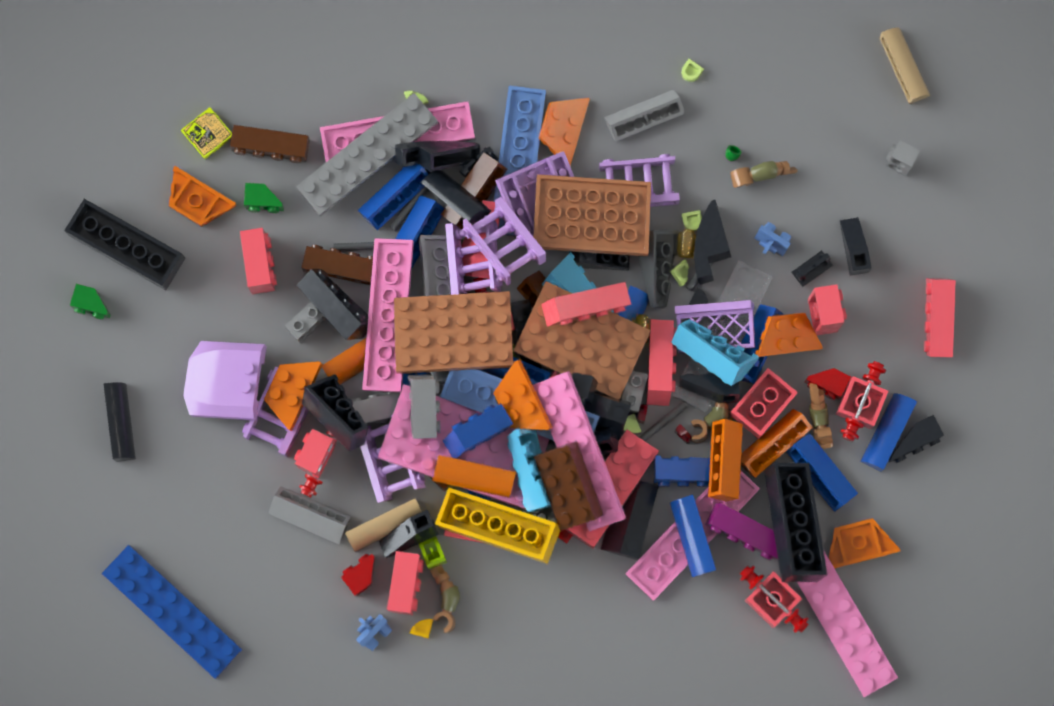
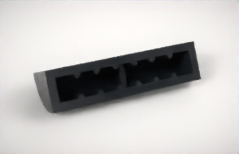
(456, 196)
(119, 421)

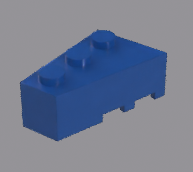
(477, 430)
(681, 471)

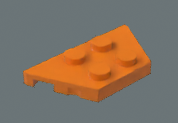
(563, 125)
(196, 199)
(788, 335)
(288, 388)
(521, 400)
(860, 543)

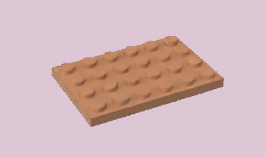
(592, 215)
(453, 332)
(593, 347)

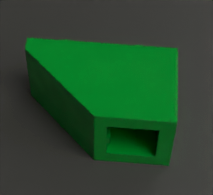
(259, 197)
(88, 300)

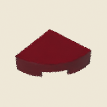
(642, 413)
(683, 434)

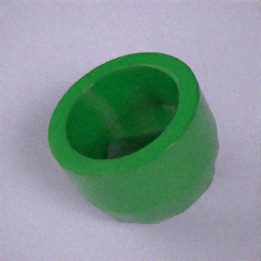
(732, 153)

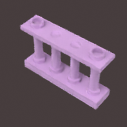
(664, 160)
(512, 224)
(458, 270)
(283, 444)
(378, 472)

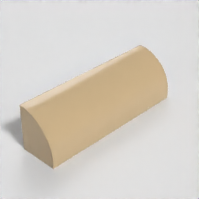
(904, 65)
(381, 526)

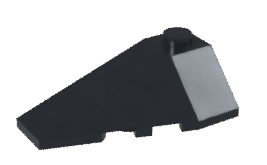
(612, 412)
(628, 535)

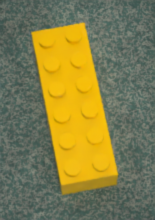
(498, 525)

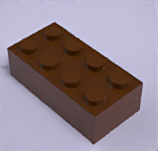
(568, 485)

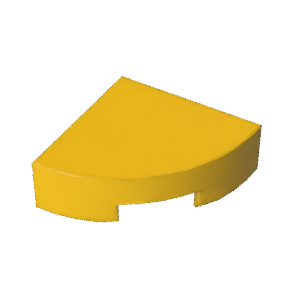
(422, 628)

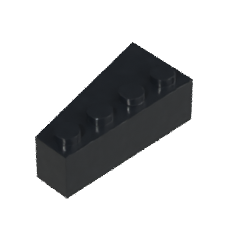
(335, 304)
(335, 412)

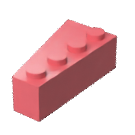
(585, 304)
(939, 317)
(661, 363)

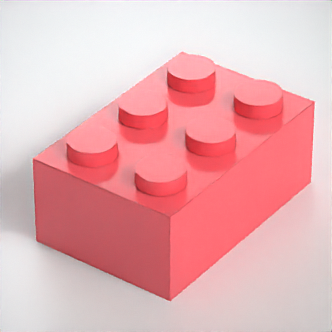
(258, 260)
(826, 309)
(763, 403)
(405, 583)

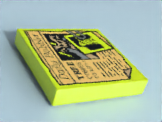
(207, 133)

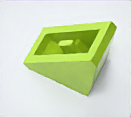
(432, 553)

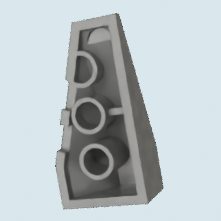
(658, 264)

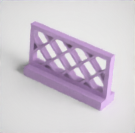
(721, 309)

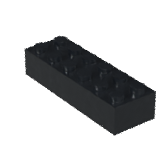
(125, 244)
(795, 522)

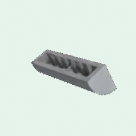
(644, 115)
(309, 515)

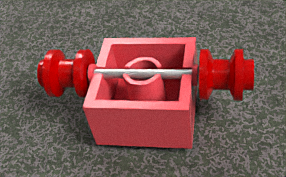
(862, 401)
(314, 459)
(773, 599)

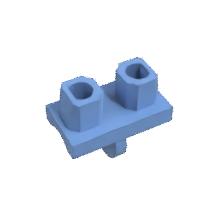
(772, 241)
(370, 628)

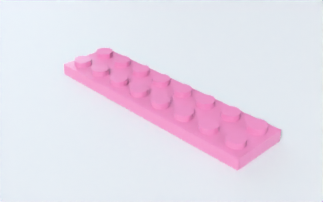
(452, 125)
(389, 280)
(571, 424)
(667, 557)
(848, 631)

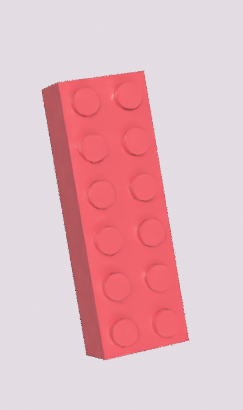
(626, 470)

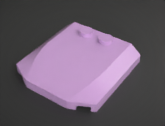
(519, 187)
(224, 380)

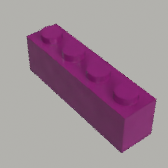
(743, 529)

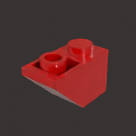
(830, 381)
(361, 576)

